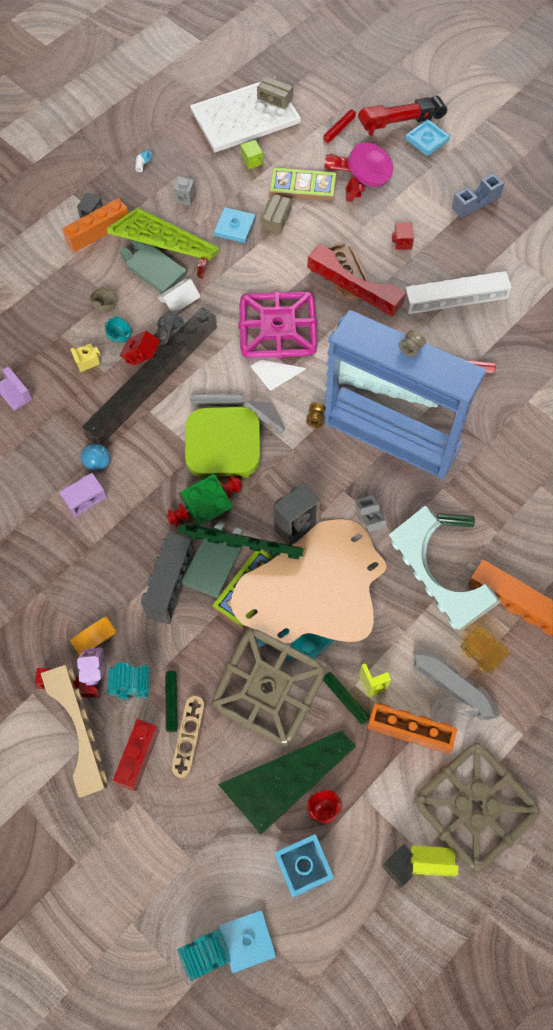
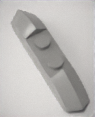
(448, 680)

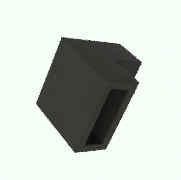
(395, 866)

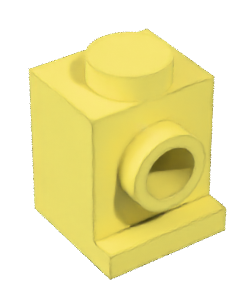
(86, 357)

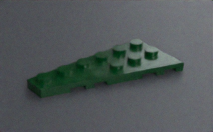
(237, 540)
(277, 785)

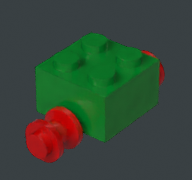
(204, 500)

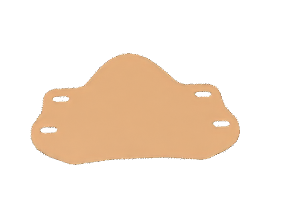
(319, 592)

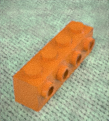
(94, 225)
(412, 728)

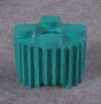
(128, 681)
(204, 955)

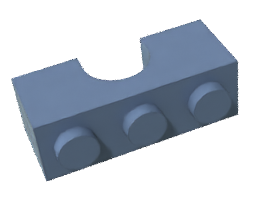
(467, 202)

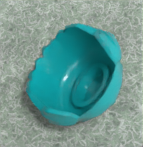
(117, 329)

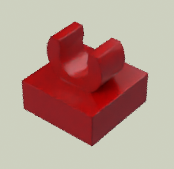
(353, 189)

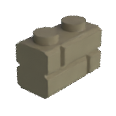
(275, 92)
(276, 214)

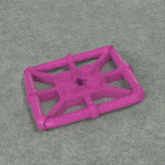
(270, 331)

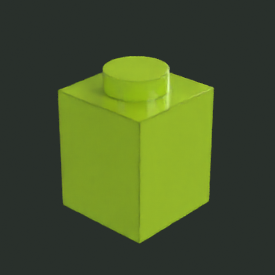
(251, 154)

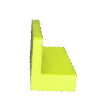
(376, 684)
(433, 861)

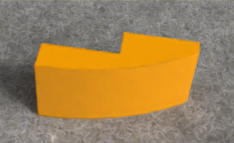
(94, 635)

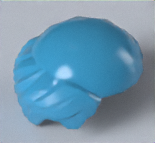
(95, 457)

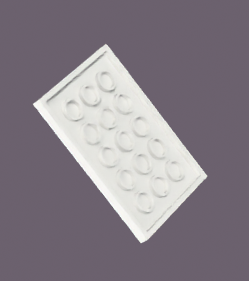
(240, 117)

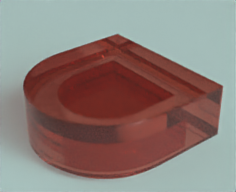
(202, 266)

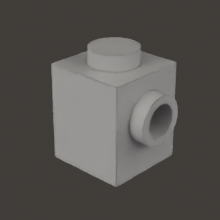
(184, 191)

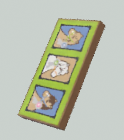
(303, 183)
(223, 604)

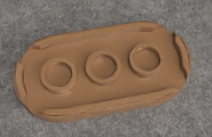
(350, 261)

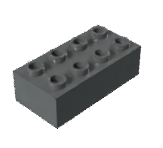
(166, 581)

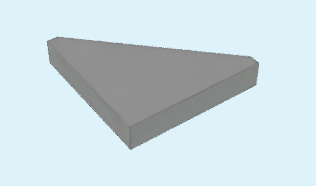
(266, 413)

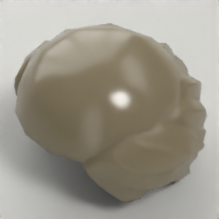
(103, 300)

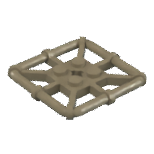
(281, 682)
(476, 820)

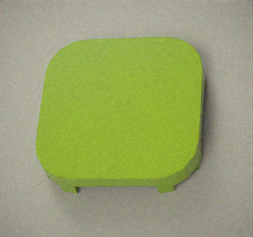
(222, 442)

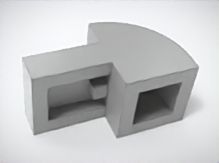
(369, 513)

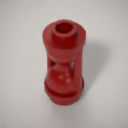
(334, 162)

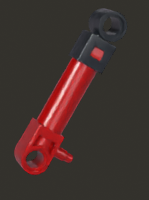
(421, 110)

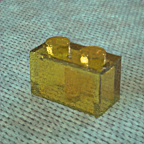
(484, 649)

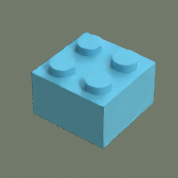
(304, 866)

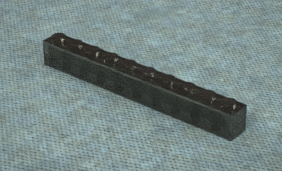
(149, 377)

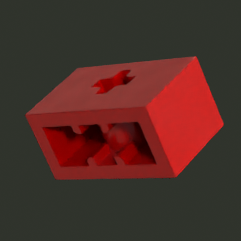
(139, 348)

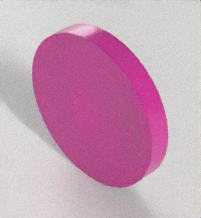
(370, 164)

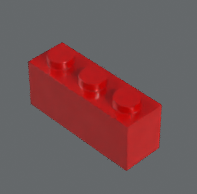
(136, 755)

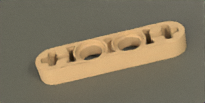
(185, 736)

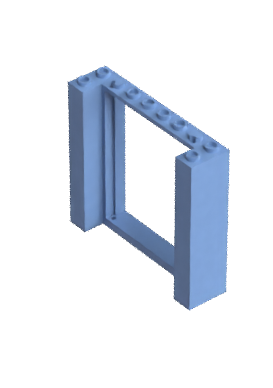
(430, 374)

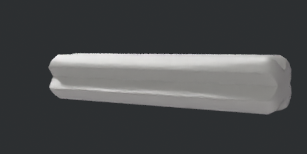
(217, 399)

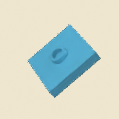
(427, 137)
(234, 225)
(247, 941)

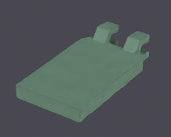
(153, 266)
(212, 565)

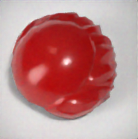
(324, 806)

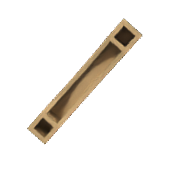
(88, 774)

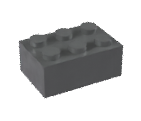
(296, 513)

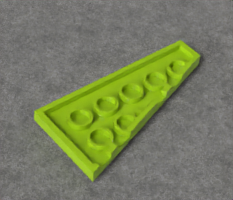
(151, 230)

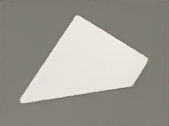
(275, 373)

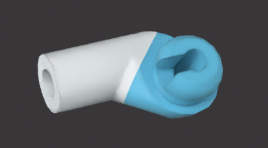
(142, 159)

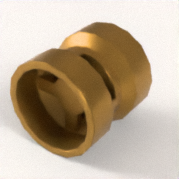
(316, 414)

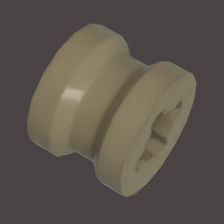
(412, 343)

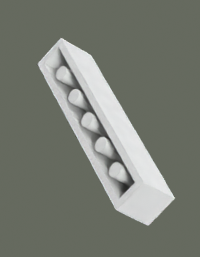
(457, 292)

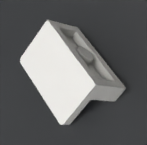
(180, 295)

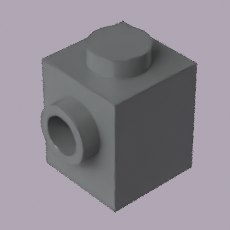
(88, 204)

